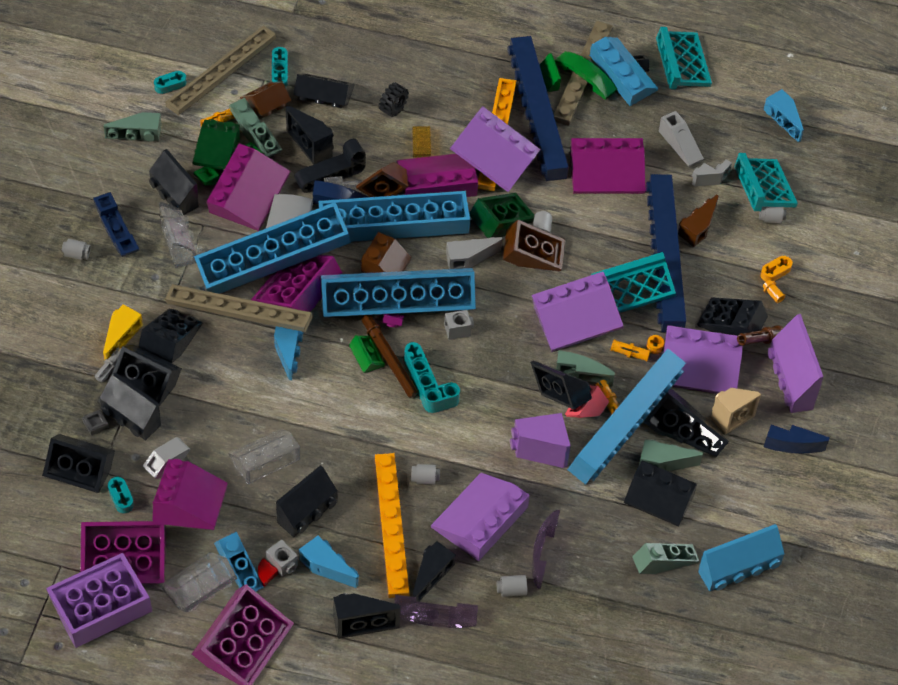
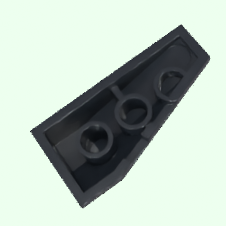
(683, 423)

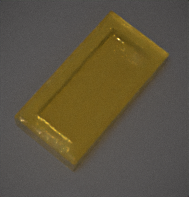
(421, 141)

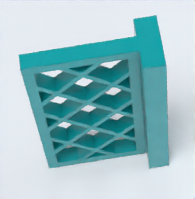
(670, 58)
(752, 183)
(633, 270)

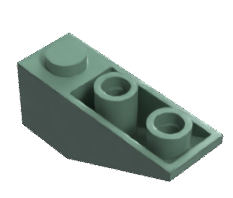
(136, 127)
(669, 456)
(659, 557)

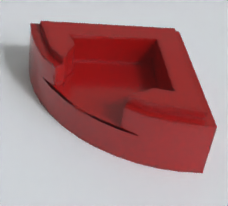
(266, 572)

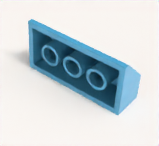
(622, 69)
(741, 558)

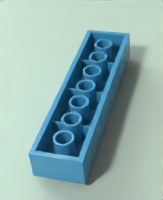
(404, 215)
(273, 249)
(398, 292)
(627, 417)

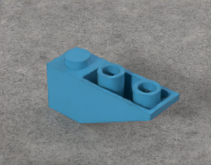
(784, 112)
(287, 347)
(234, 551)
(323, 561)

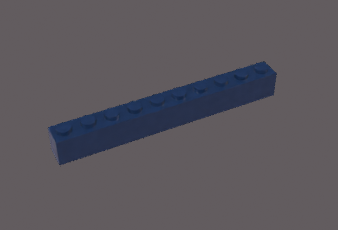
(538, 108)
(665, 240)

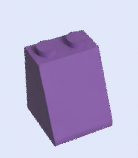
(541, 440)

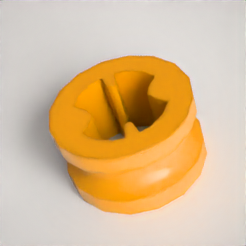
(655, 339)

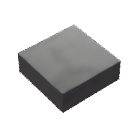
(95, 422)

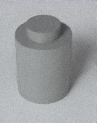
(543, 221)
(512, 585)

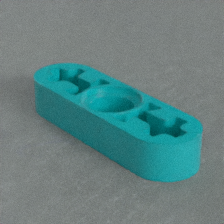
(283, 63)

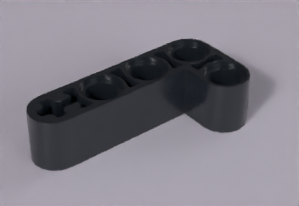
(345, 165)

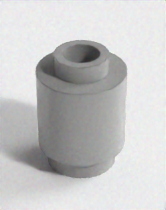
(772, 214)
(76, 249)
(425, 474)

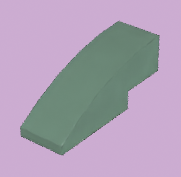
(584, 368)

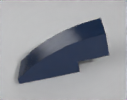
(329, 191)
(795, 441)

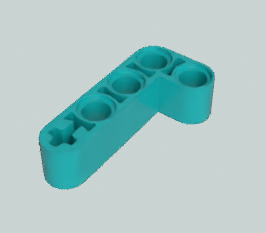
(426, 382)

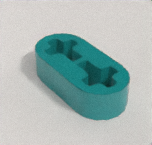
(170, 82)
(117, 496)

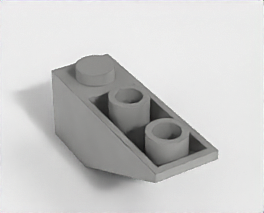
(678, 135)
(471, 252)

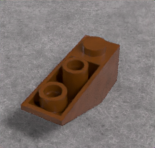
(696, 226)

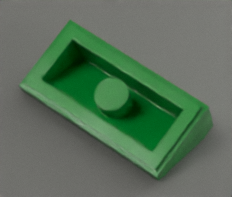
(550, 73)
(366, 353)

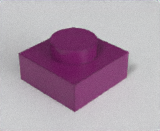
(393, 320)

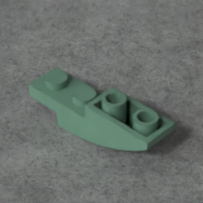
(253, 128)

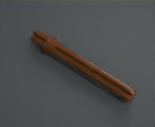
(375, 332)

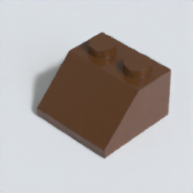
(267, 98)
(385, 182)
(384, 256)

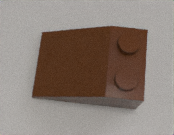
(533, 247)

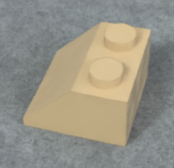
(734, 408)

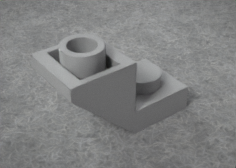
(707, 176)
(159, 457)

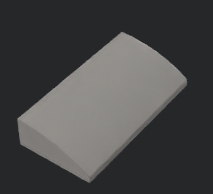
(287, 207)

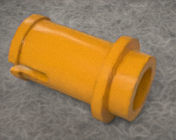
(771, 288)

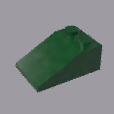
(216, 144)
(498, 213)

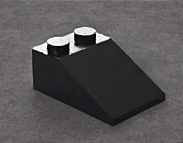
(310, 135)
(363, 615)

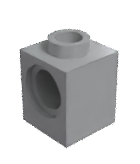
(452, 325)
(279, 551)

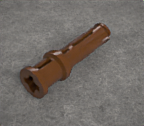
(765, 336)

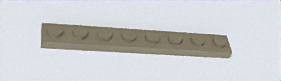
(220, 70)
(576, 84)
(239, 308)

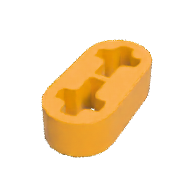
(774, 266)

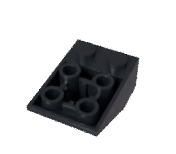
(733, 316)
(169, 334)

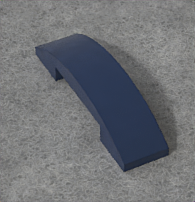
(114, 225)

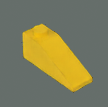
(122, 327)

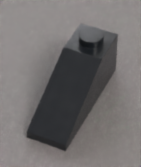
(435, 564)

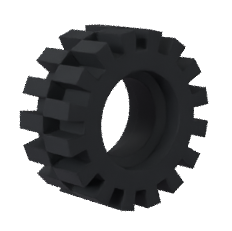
(393, 99)

